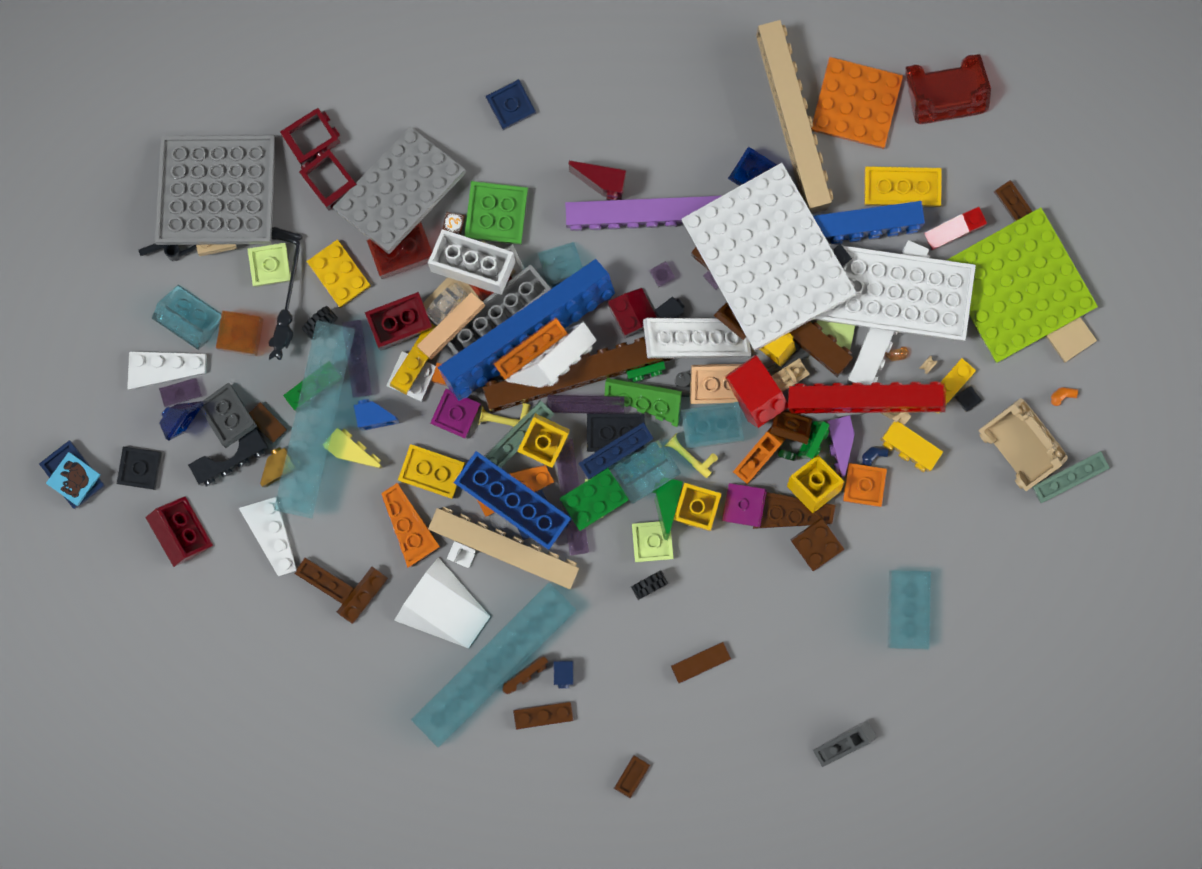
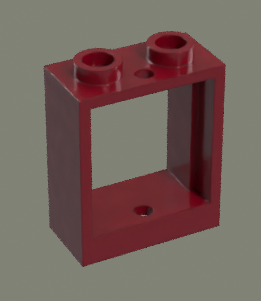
(310, 156)
(308, 167)

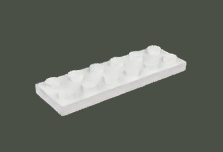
(692, 339)

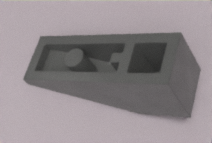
(845, 743)

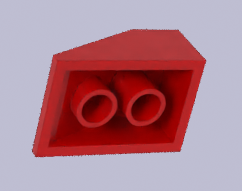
(756, 392)

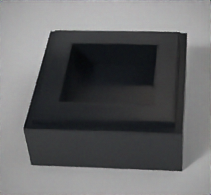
(968, 398)

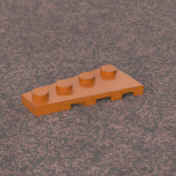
(534, 478)

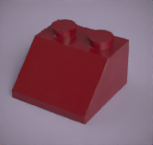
(630, 311)

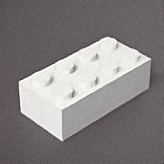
(471, 261)

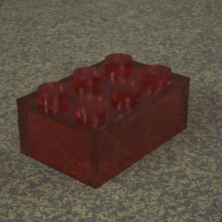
(409, 253)

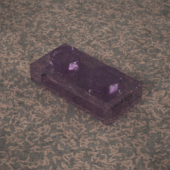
(180, 392)

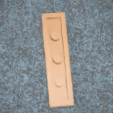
(451, 326)

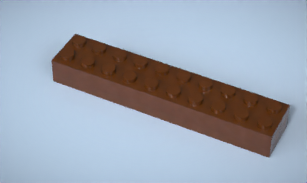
(586, 371)

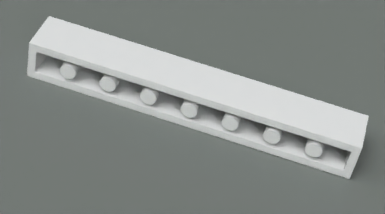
(877, 340)

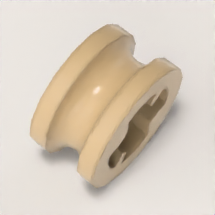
(928, 364)

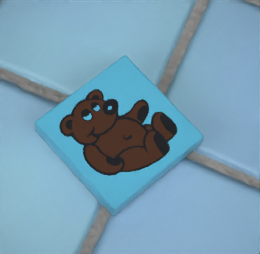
(73, 478)

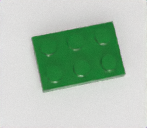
(593, 499)

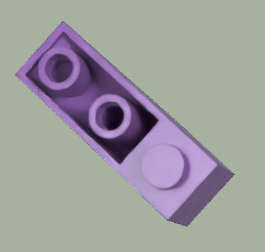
(841, 437)

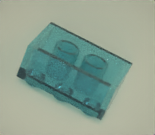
(187, 317)

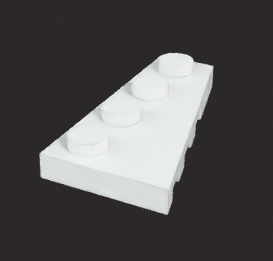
(158, 367)
(271, 534)

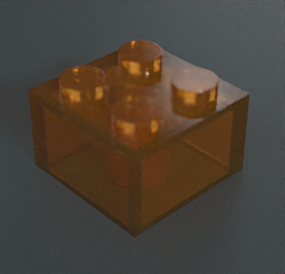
(239, 333)

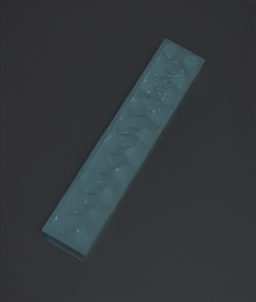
(314, 419)
(493, 665)

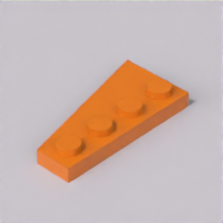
(409, 528)

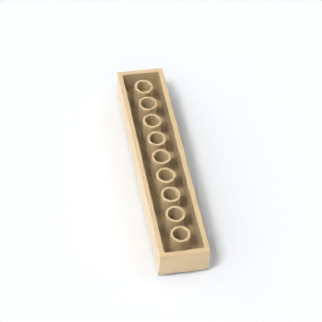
(793, 116)

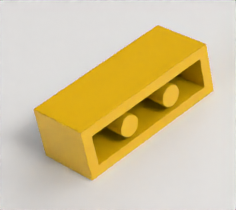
(911, 446)

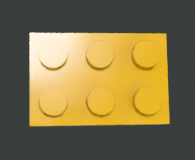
(338, 273)
(430, 471)

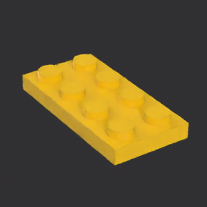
(902, 185)

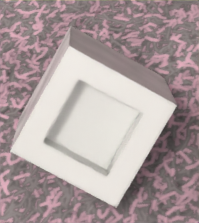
(461, 554)

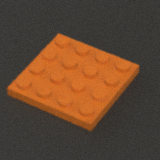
(856, 103)

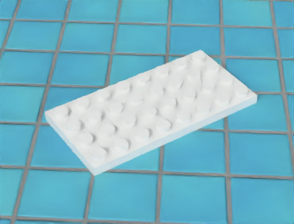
(906, 294)

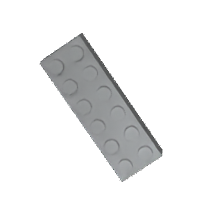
(517, 294)

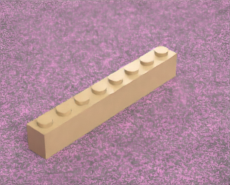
(503, 548)

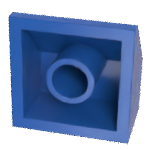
(372, 416)

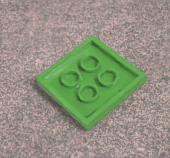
(496, 212)

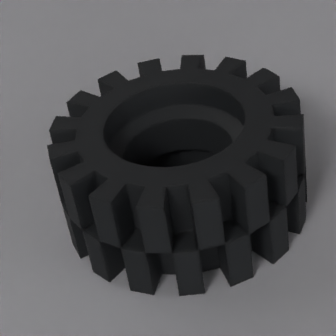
(324, 315)
(649, 585)

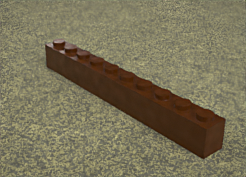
(812, 340)

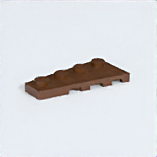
(791, 512)

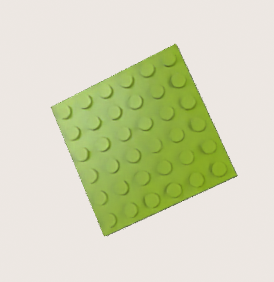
(1023, 285)

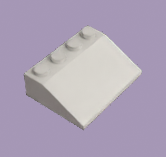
(556, 359)

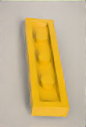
(411, 366)

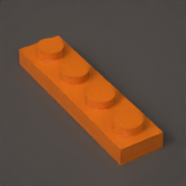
(530, 348)

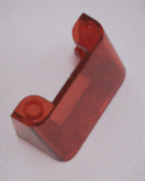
(949, 92)

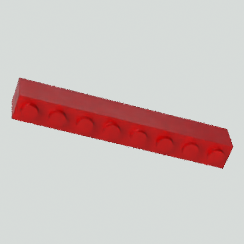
(867, 398)

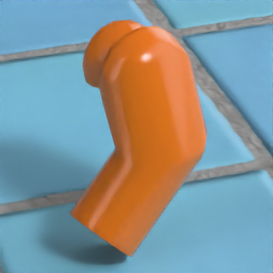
(1061, 393)

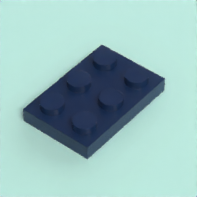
(52, 462)

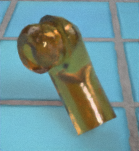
(897, 354)

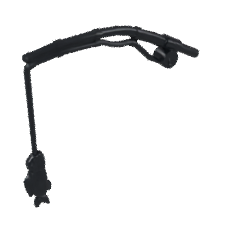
(282, 332)

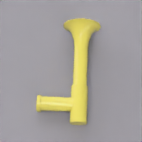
(485, 416)
(700, 467)

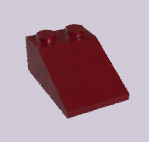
(604, 180)
(398, 321)

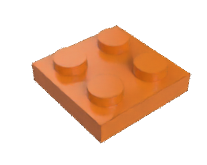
(864, 485)

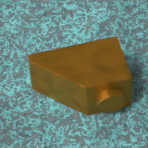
(274, 467)

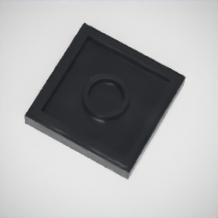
(139, 468)

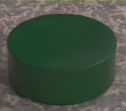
(787, 455)

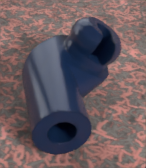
(872, 453)

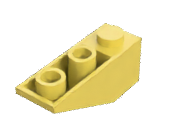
(346, 449)

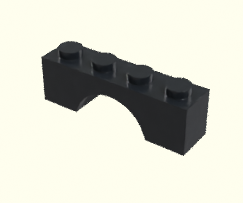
(250, 446)

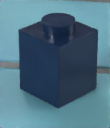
(563, 674)

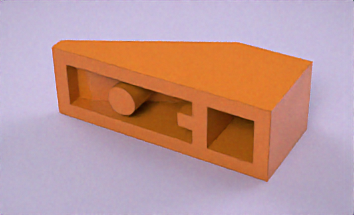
(758, 456)

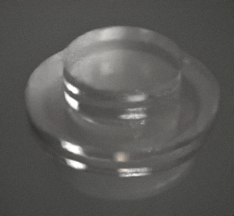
(498, 522)

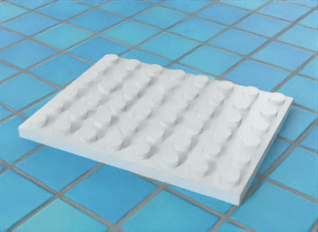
(768, 256)

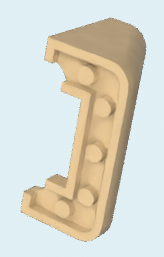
(1024, 443)

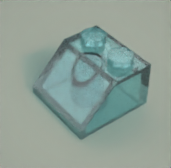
(559, 263)

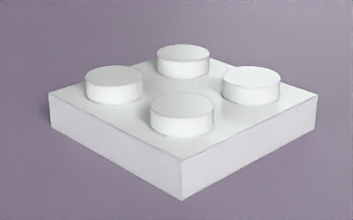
(422, 382)

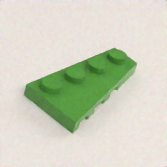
(650, 399)

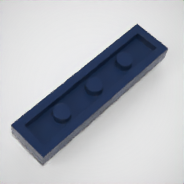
(615, 451)

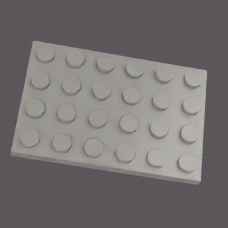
(399, 190)

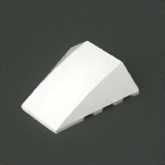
(443, 607)

